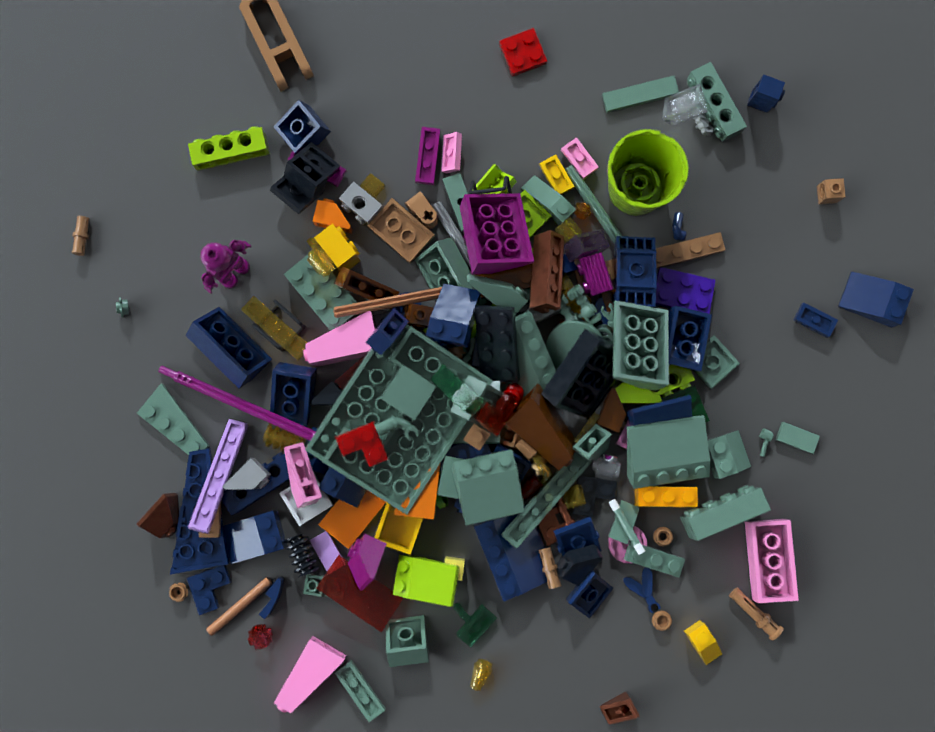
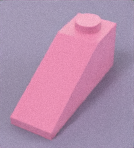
(301, 476)

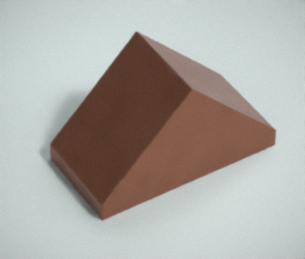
(619, 709)

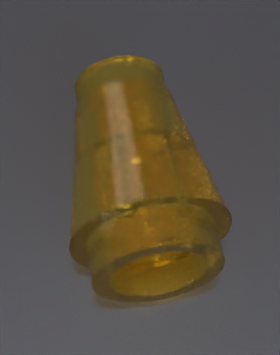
(481, 672)

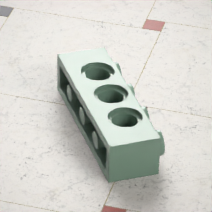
(724, 130)

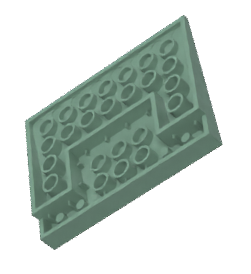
(361, 404)

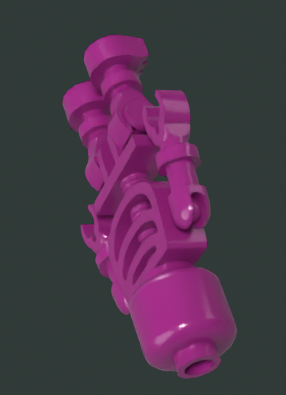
(220, 263)

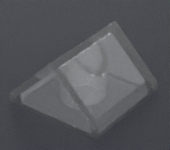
(684, 105)

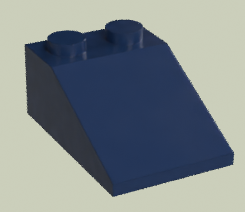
(876, 299)
(453, 315)
(687, 337)
(293, 392)
(254, 536)

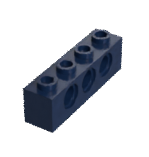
(236, 504)

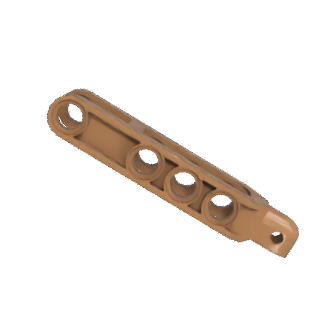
(282, 52)

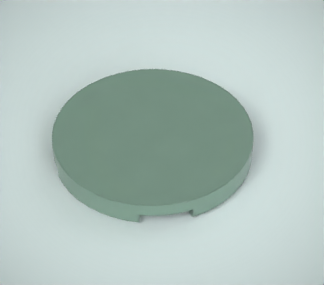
(563, 339)

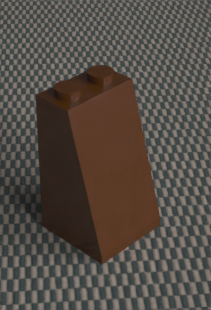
(543, 428)

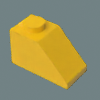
(703, 641)

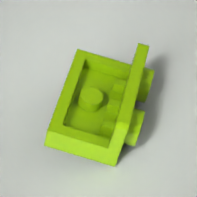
(494, 179)

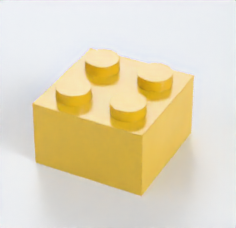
(335, 244)

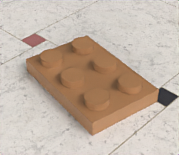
(401, 230)

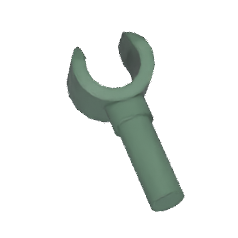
(767, 436)

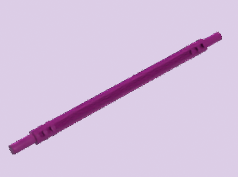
(238, 403)

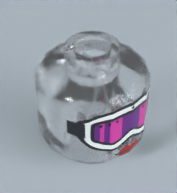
(606, 467)

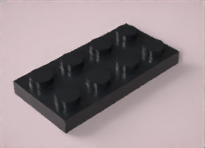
(497, 343)

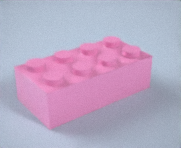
(771, 560)

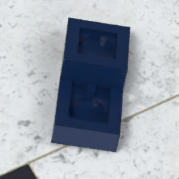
(274, 593)

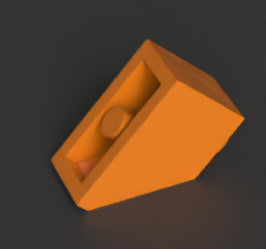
(328, 213)

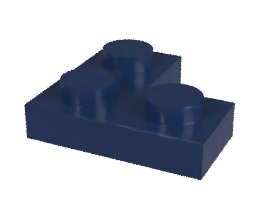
(203, 586)

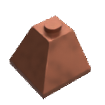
(162, 516)

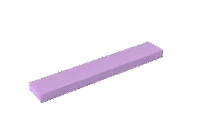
(218, 476)

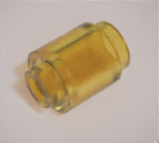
(320, 262)

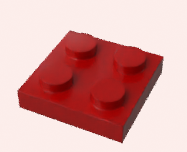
(523, 52)

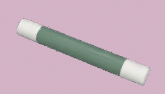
(626, 526)

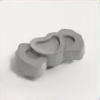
(703, 124)

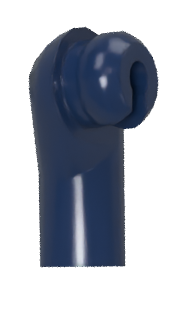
(676, 226)

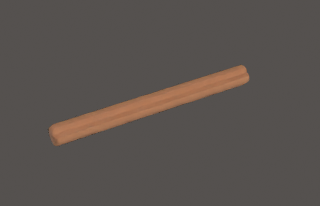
(387, 302)

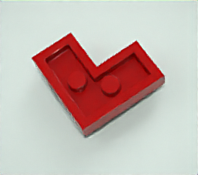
(363, 438)

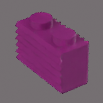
(594, 275)

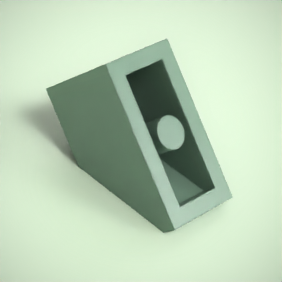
(593, 443)

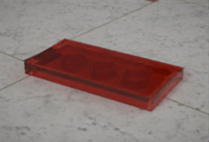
(372, 604)

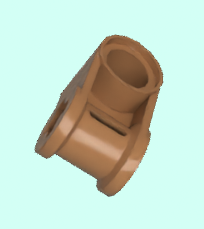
(420, 208)

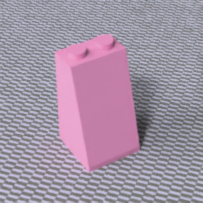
(341, 343)

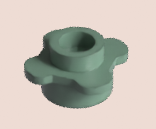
(122, 307)

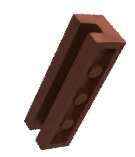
(547, 272)

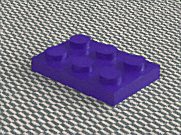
(684, 290)

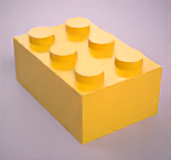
(398, 531)

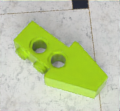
(633, 395)

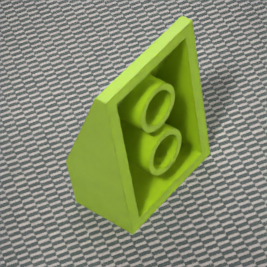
(426, 580)

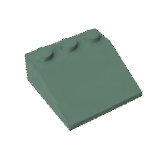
(488, 487)

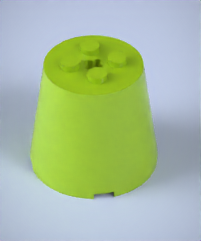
(649, 161)

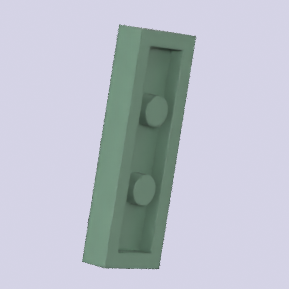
(655, 560)
(360, 691)

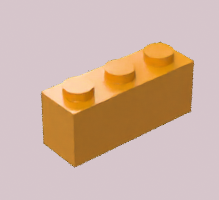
(666, 496)

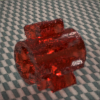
(260, 636)

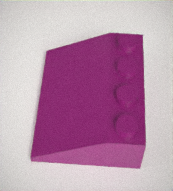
(495, 232)

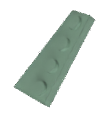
(170, 420)

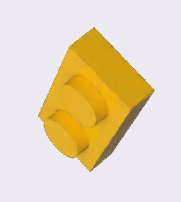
(556, 175)

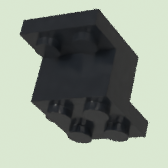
(305, 178)

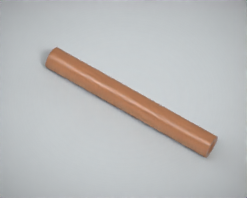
(239, 606)

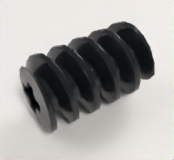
(301, 555)

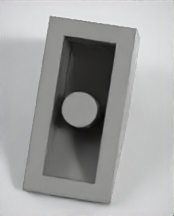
(249, 476)

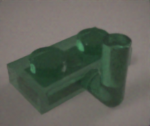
(475, 624)

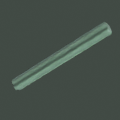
(591, 200)

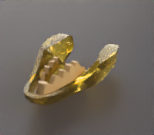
(541, 468)

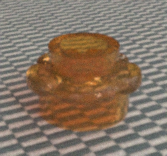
(582, 210)

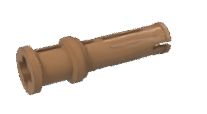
(762, 619)

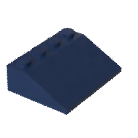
(513, 568)

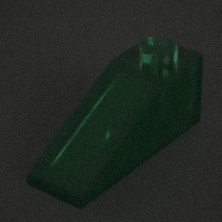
(458, 390)

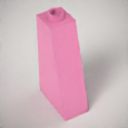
(310, 671)

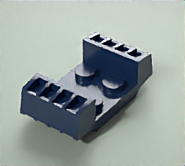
(635, 270)

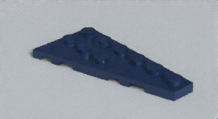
(191, 550)

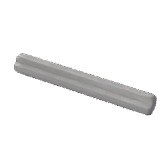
(452, 230)

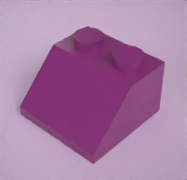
(365, 559)

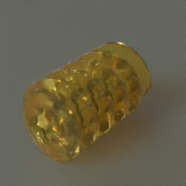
(280, 438)

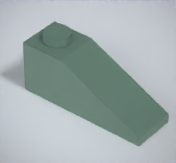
(549, 200)
(499, 292)

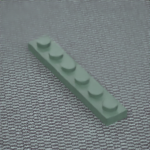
(544, 500)

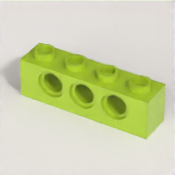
(238, 152)

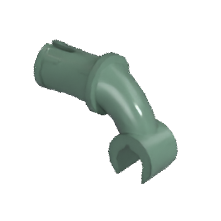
(395, 423)

